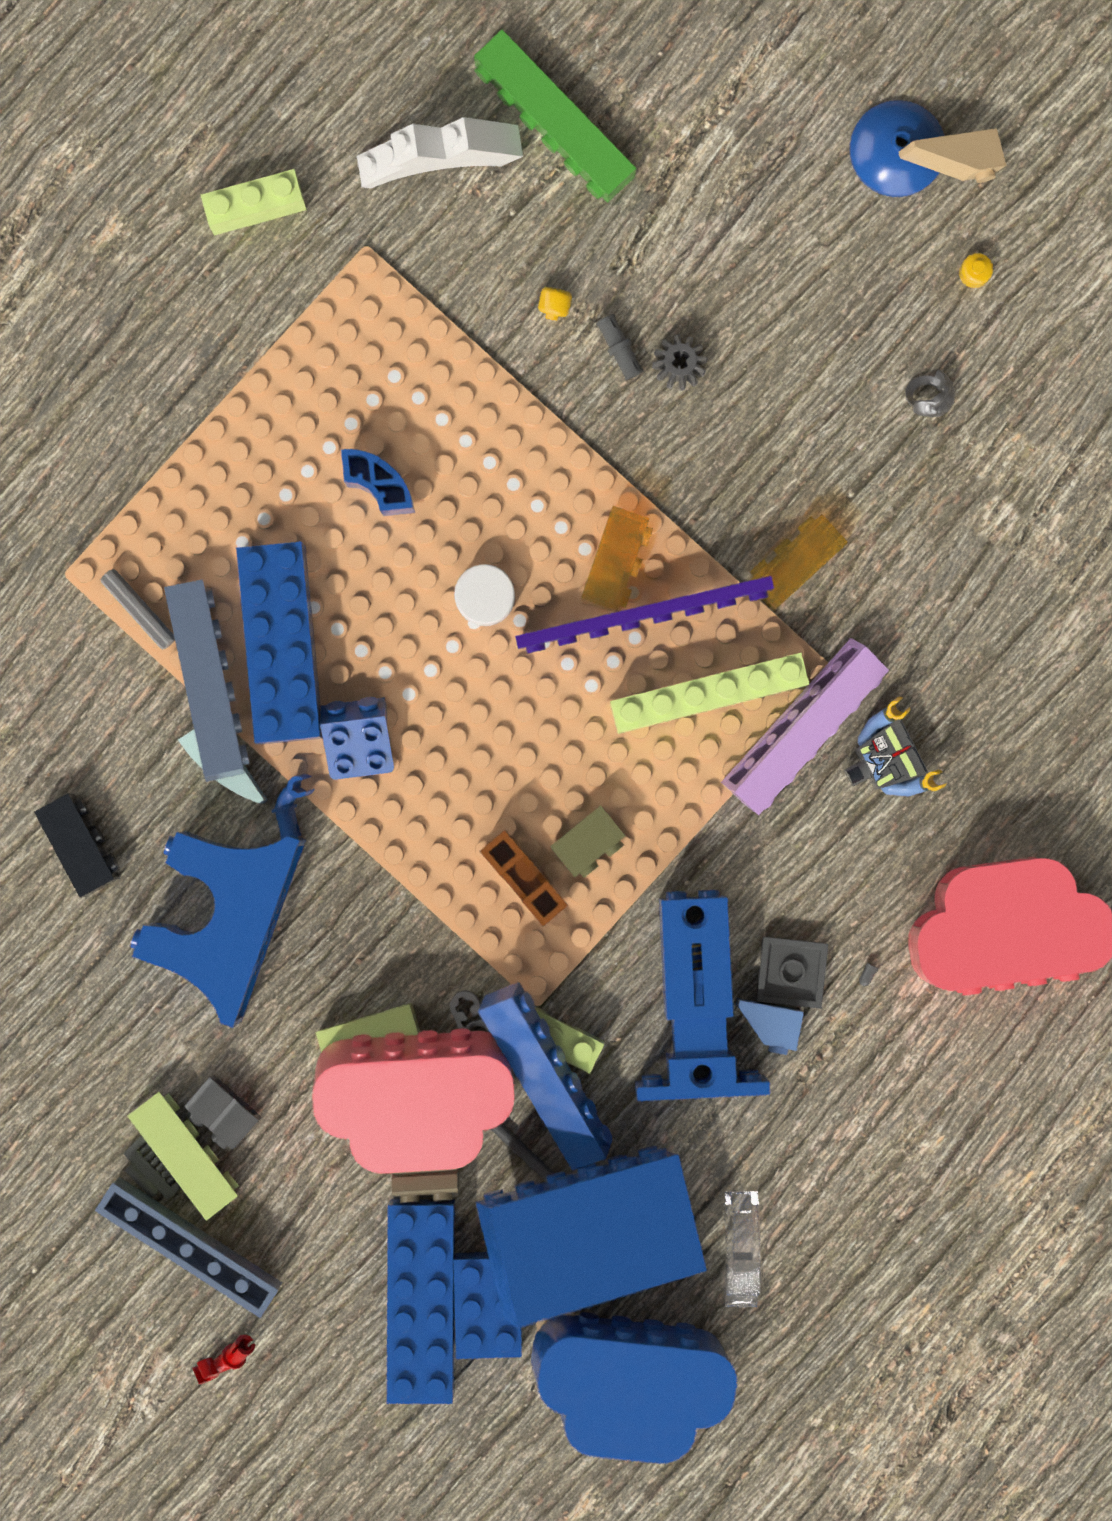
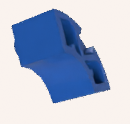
(379, 479)

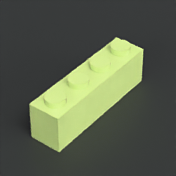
(183, 1156)

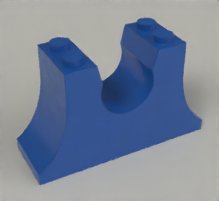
(248, 899)

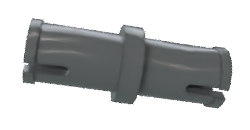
(619, 347)

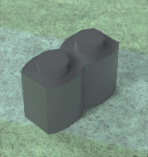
(222, 1113)

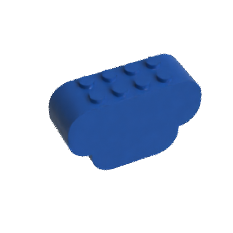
(632, 1384)

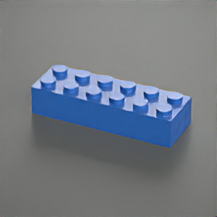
(279, 642)
(420, 1302)

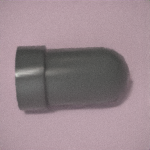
(867, 974)

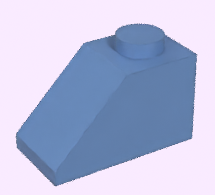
(773, 1024)

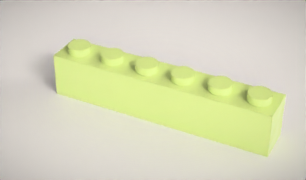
(709, 693)

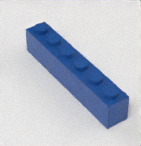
(546, 1075)

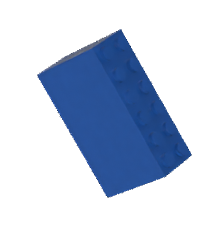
(590, 1235)

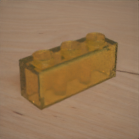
(799, 559)
(616, 560)

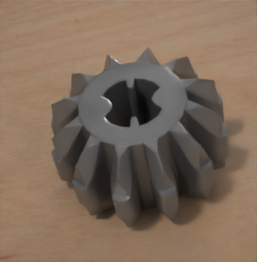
(667, 359)

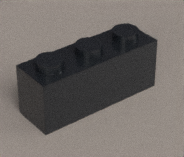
(78, 844)

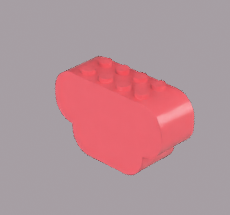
(1009, 927)
(413, 1097)

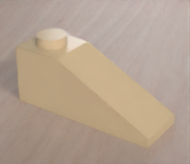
(961, 155)

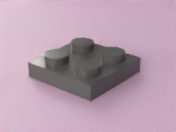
(792, 972)

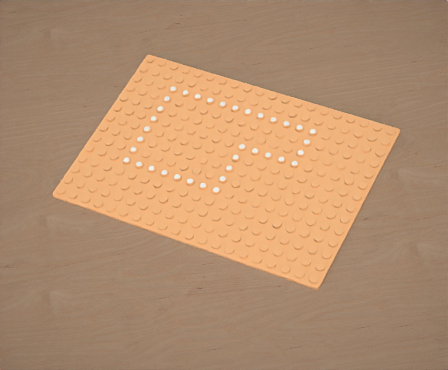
(472, 720)

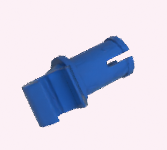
(285, 806)

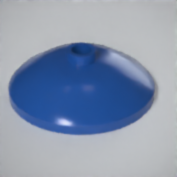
(876, 152)

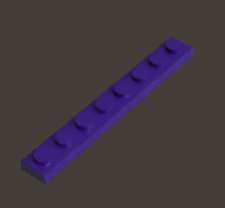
(659, 611)

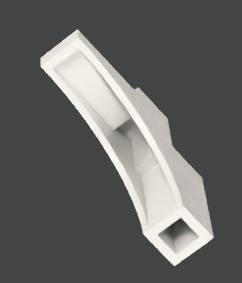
(435, 148)

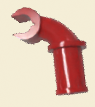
(232, 1357)

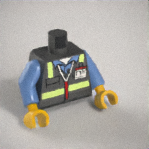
(890, 757)

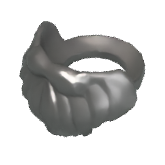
(940, 403)

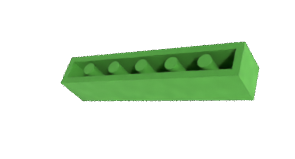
(554, 117)

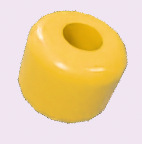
(976, 270)
(554, 302)

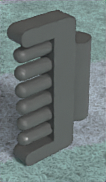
(146, 1174)

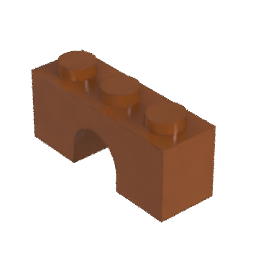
(524, 878)

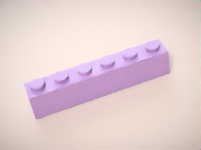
(805, 726)

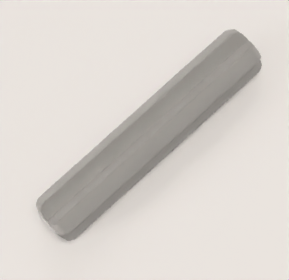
(137, 609)

